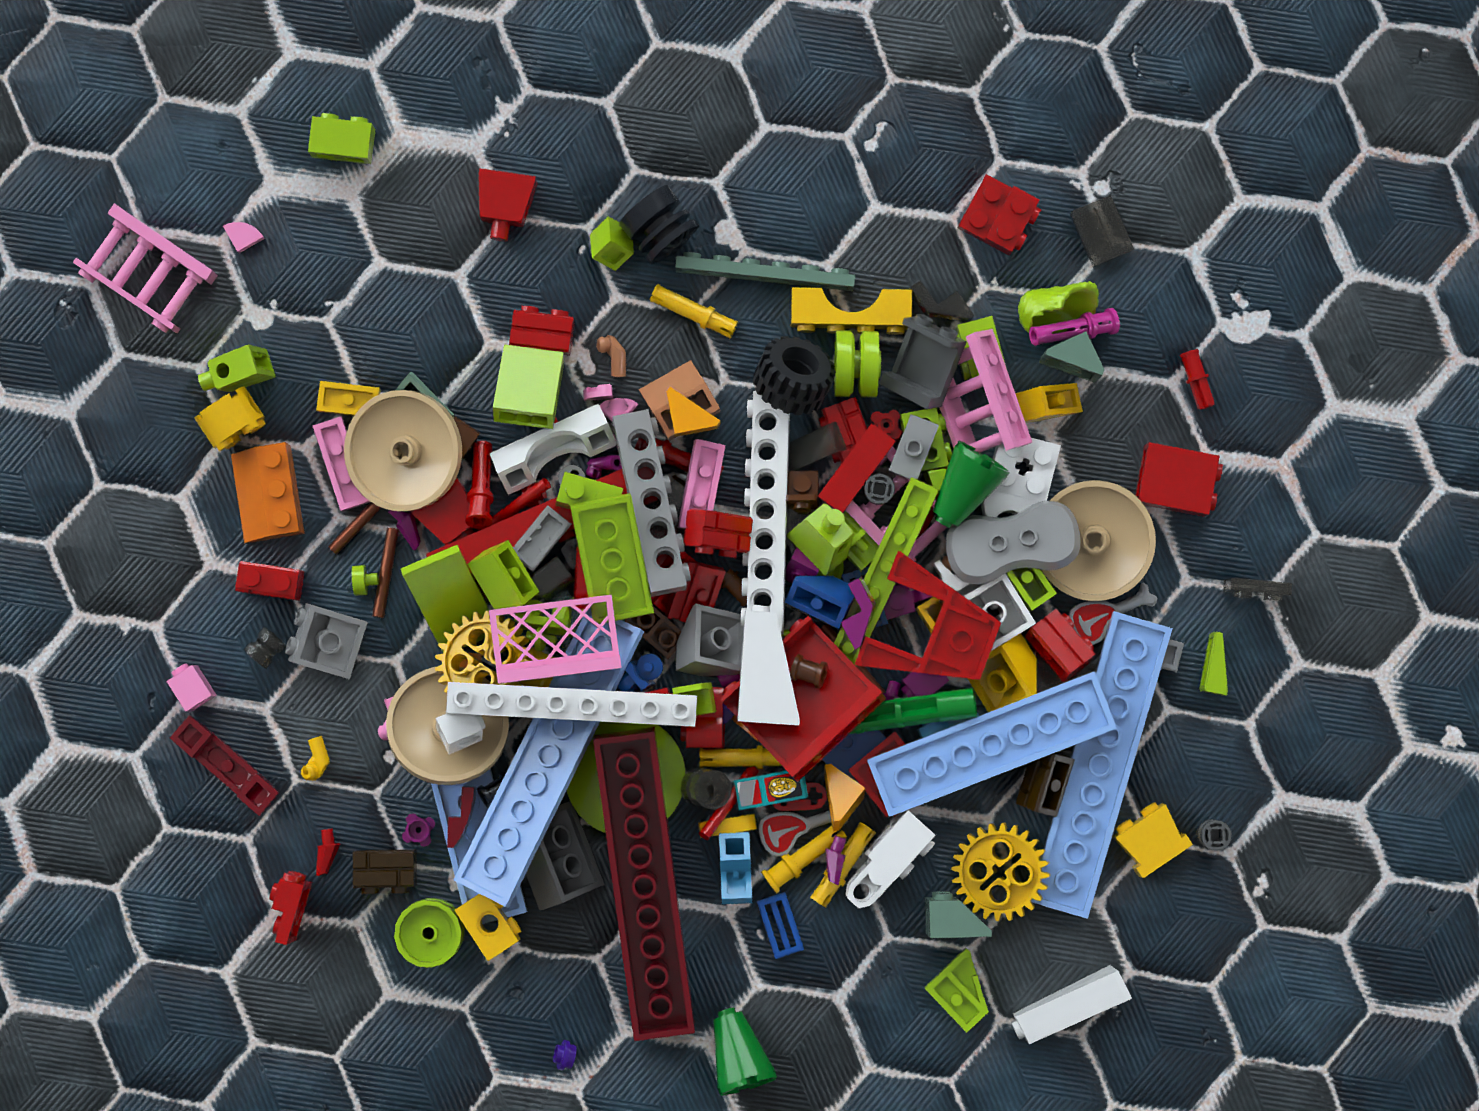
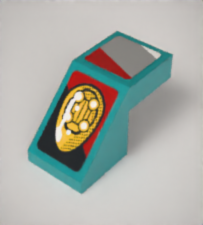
(769, 790)

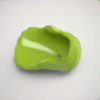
(1057, 304)

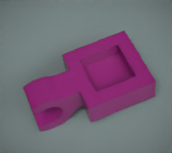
(902, 601)

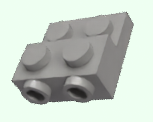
(326, 640)

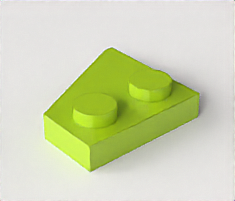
(959, 991)

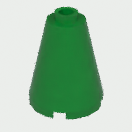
(966, 484)
(739, 1055)

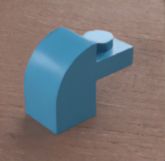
(735, 868)

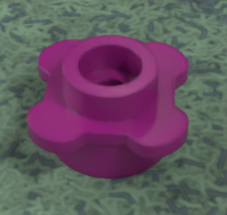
(425, 824)

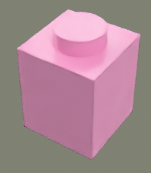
(190, 687)

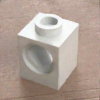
(459, 730)

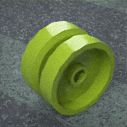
(859, 364)
(412, 939)

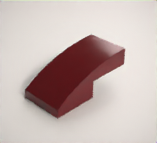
(458, 824)

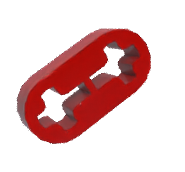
(805, 804)

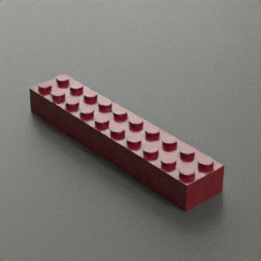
(644, 883)

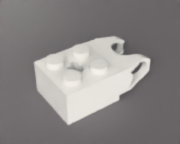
(1021, 491)
(995, 594)
(891, 857)

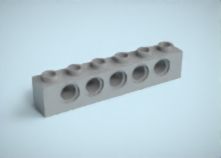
(626, 429)

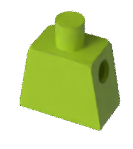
(237, 369)
(823, 538)

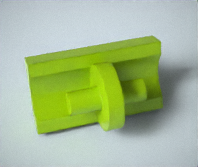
(862, 547)
(537, 621)

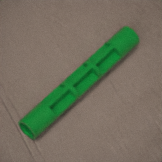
(921, 710)

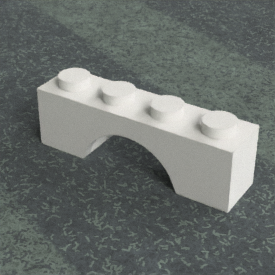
(523, 459)

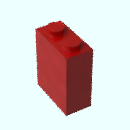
(1178, 479)

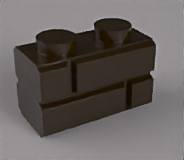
(1045, 784)
(384, 870)

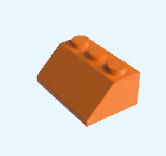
(267, 492)

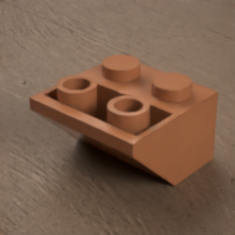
(685, 381)

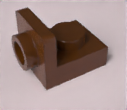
(803, 491)

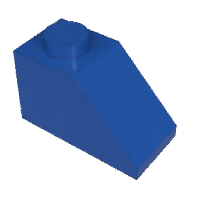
(821, 597)

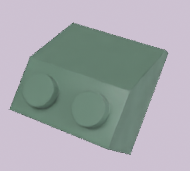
(951, 918)

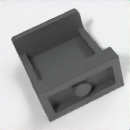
(925, 362)

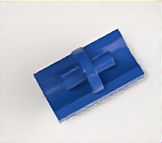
(641, 673)

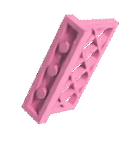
(561, 665)

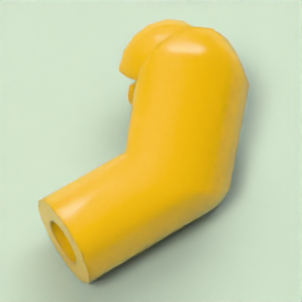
(318, 762)

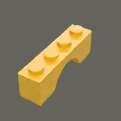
(813, 310)

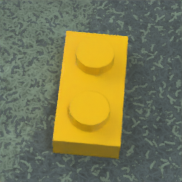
(343, 398)

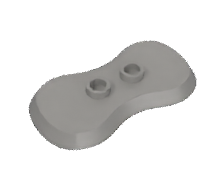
(1037, 538)

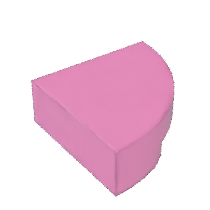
(242, 235)
(600, 392)
(617, 407)

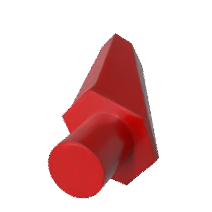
(326, 852)

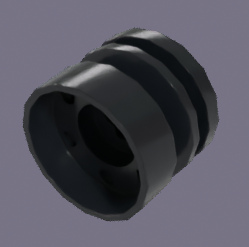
(662, 228)

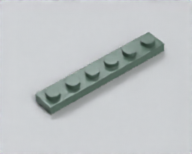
(777, 273)

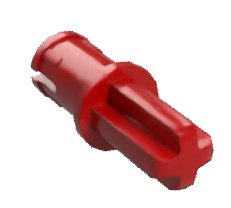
(1197, 379)

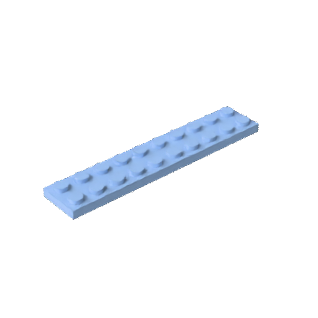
(1102, 765)
(539, 777)

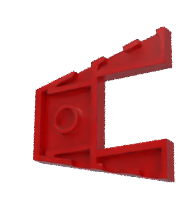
(958, 639)

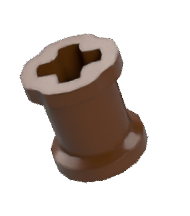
(808, 671)

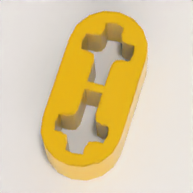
(734, 824)

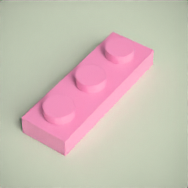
(331, 441)
(702, 478)

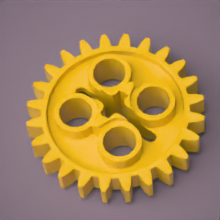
(468, 635)
(1018, 892)

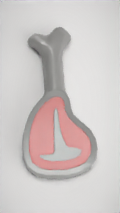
(1093, 617)
(783, 828)

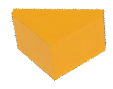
(688, 416)
(842, 794)

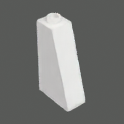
(765, 679)
(1071, 1005)

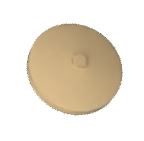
(403, 450)
(1114, 541)
(418, 744)

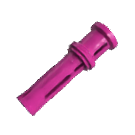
(1086, 322)

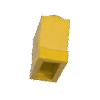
(1151, 839)

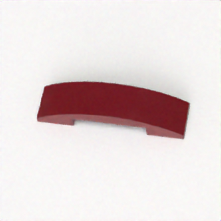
(225, 764)

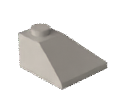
(710, 643)

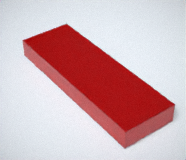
(856, 468)

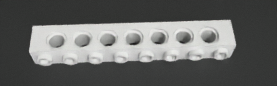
(775, 497)
(571, 704)

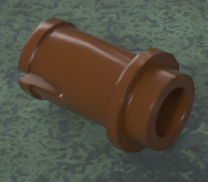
(733, 584)

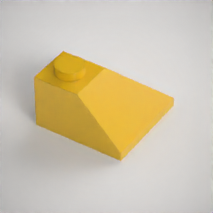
(1008, 675)

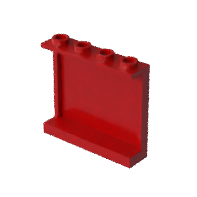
(824, 713)

